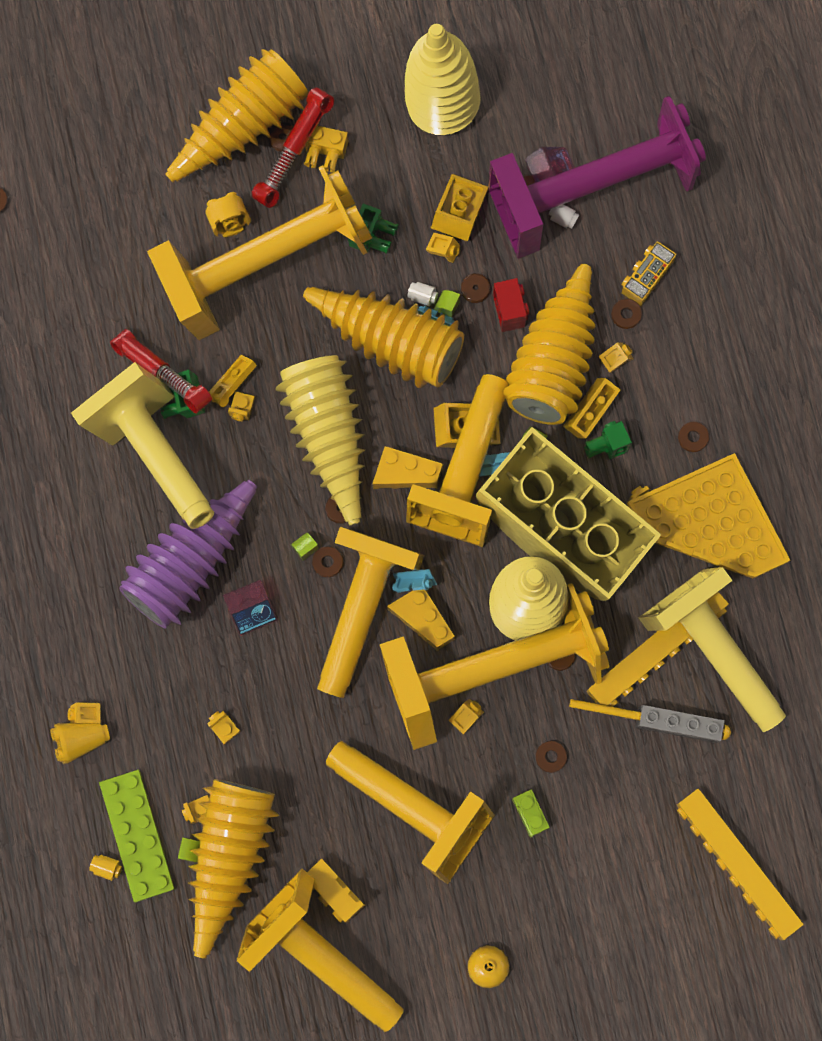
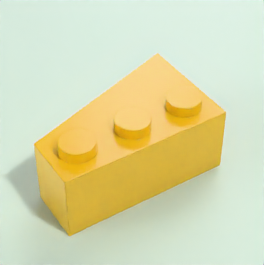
(403, 469)
(423, 617)
(334, 892)

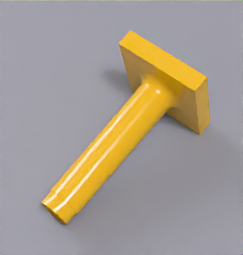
(450, 509)
(360, 605)
(451, 833)
(283, 924)

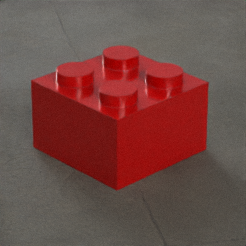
(509, 304)

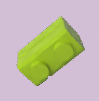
(530, 813)

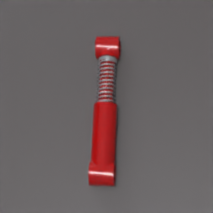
(317, 105)
(127, 345)

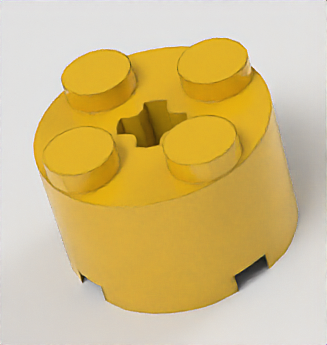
(227, 215)

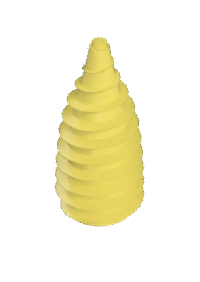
(441, 83)
(326, 424)
(528, 598)

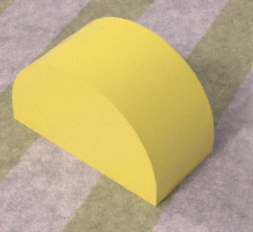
(566, 517)

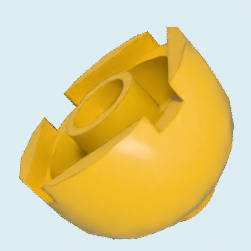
(499, 967)

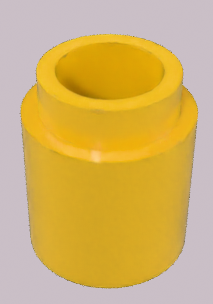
(105, 867)

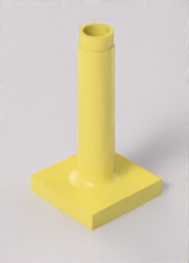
(126, 410)
(691, 608)

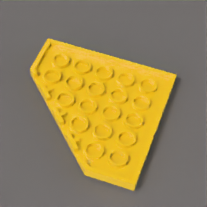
(714, 519)

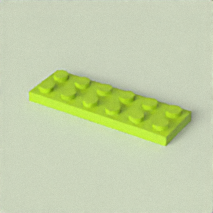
(136, 836)

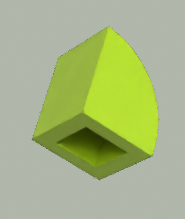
(447, 303)
(305, 546)
(186, 846)

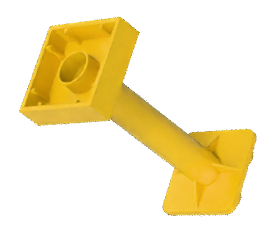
(190, 287)
(417, 690)

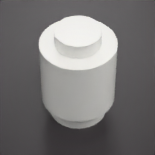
(564, 216)
(422, 293)

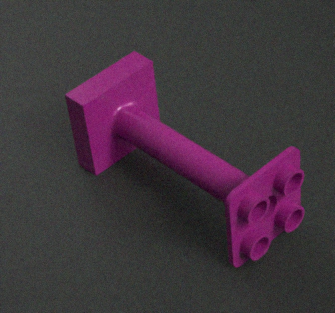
(521, 204)

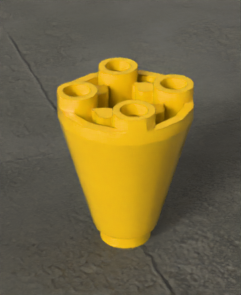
(77, 739)

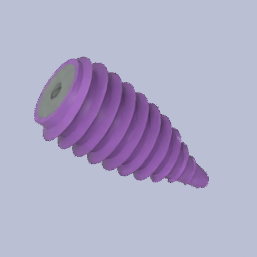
(184, 560)

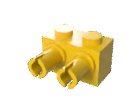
(326, 142)

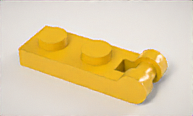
(231, 380)

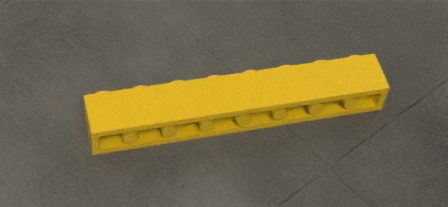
(645, 658)
(739, 864)

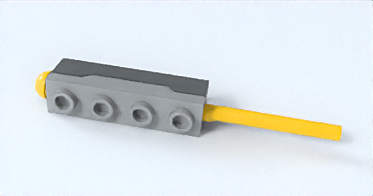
(665, 721)

